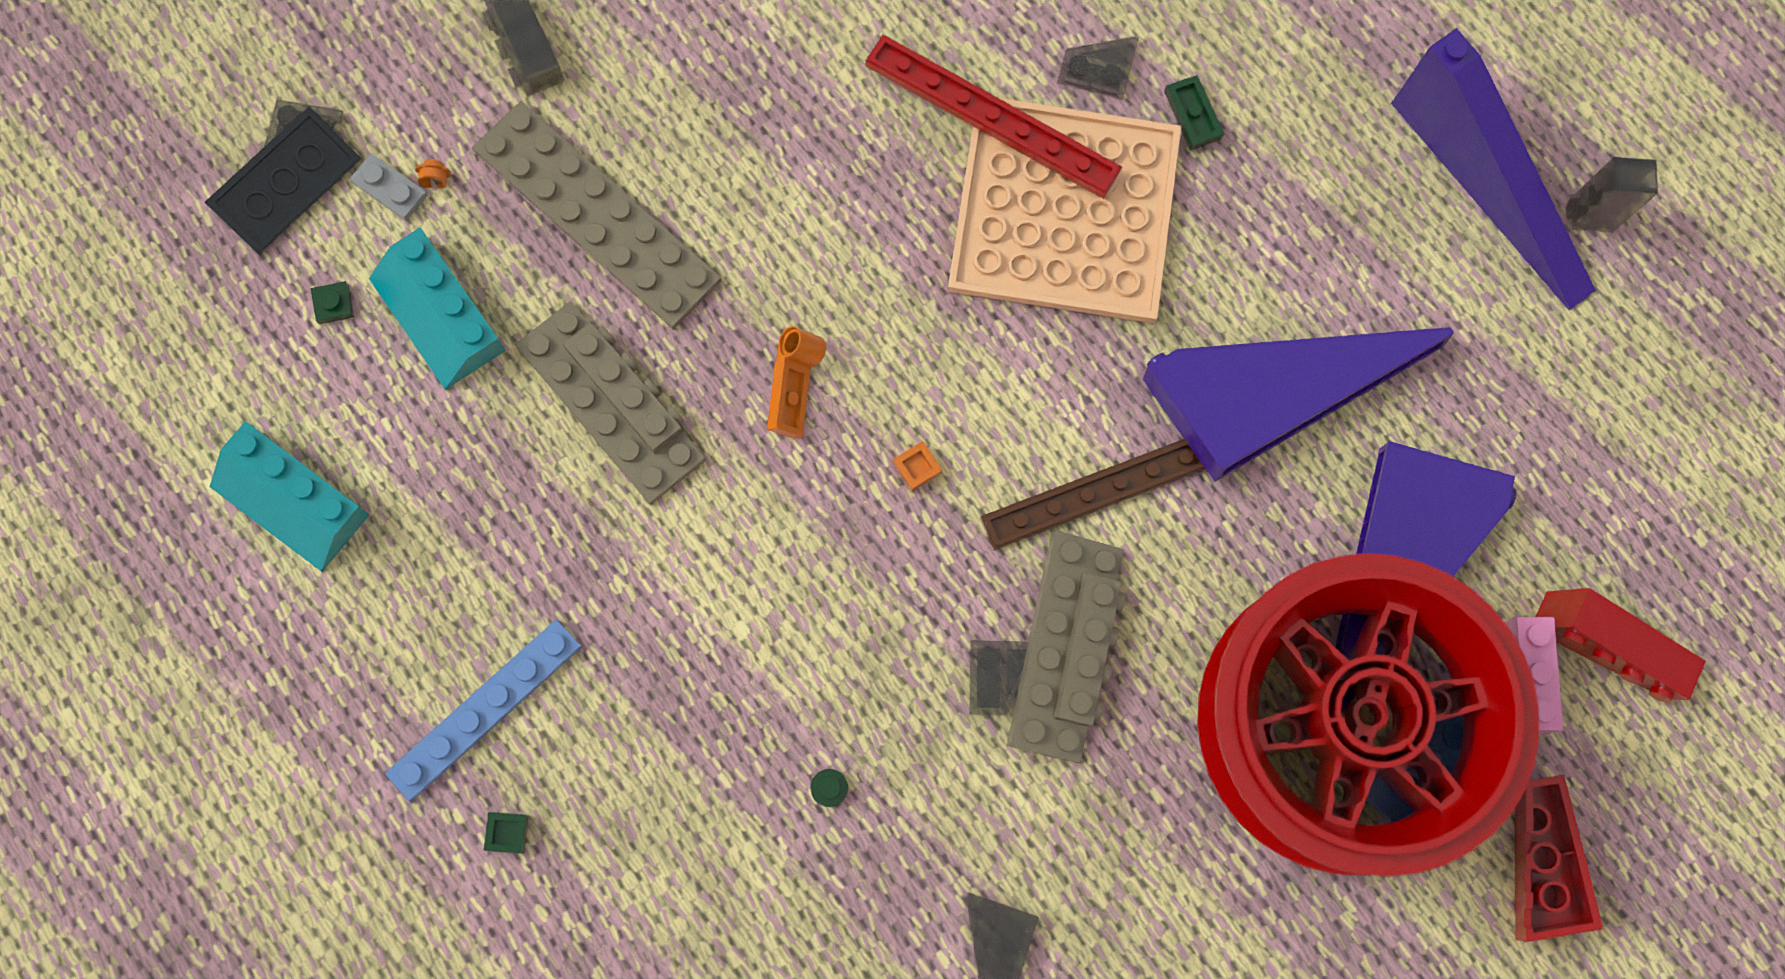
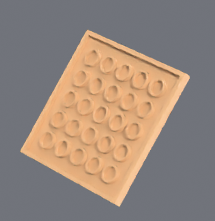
(1054, 243)

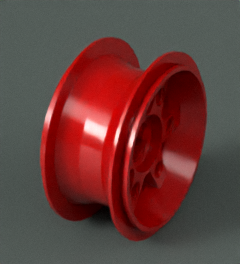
(1488, 687)

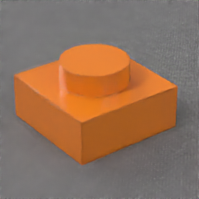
(917, 466)

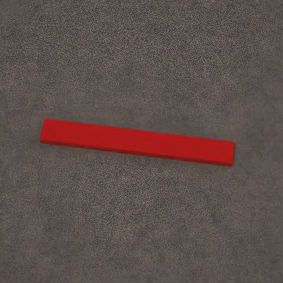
(993, 116)

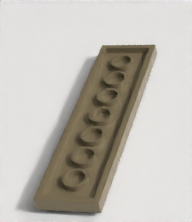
(597, 214)

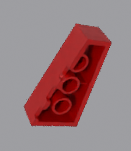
(1622, 643)
(1550, 866)

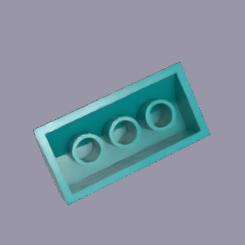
(434, 309)
(285, 497)

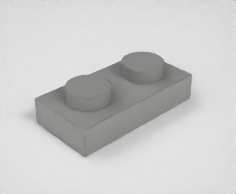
(388, 187)

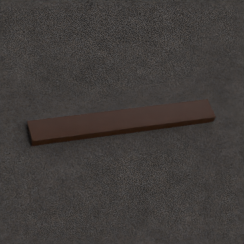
(1090, 494)

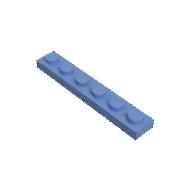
(483, 710)

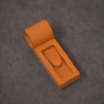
(796, 355)

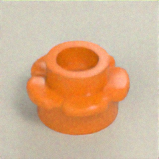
(432, 169)

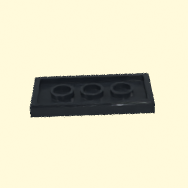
(283, 180)

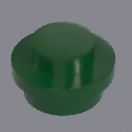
(829, 788)

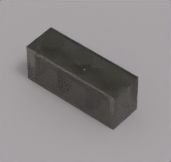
(524, 44)
(1613, 194)

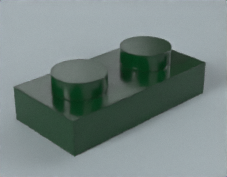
(1194, 112)

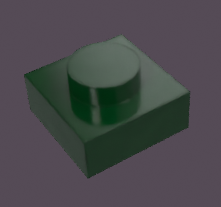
(332, 302)
(506, 832)

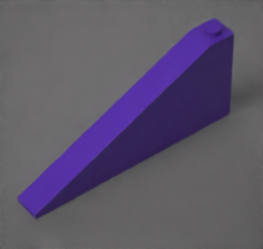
(1470, 131)
(1256, 395)
(1427, 513)

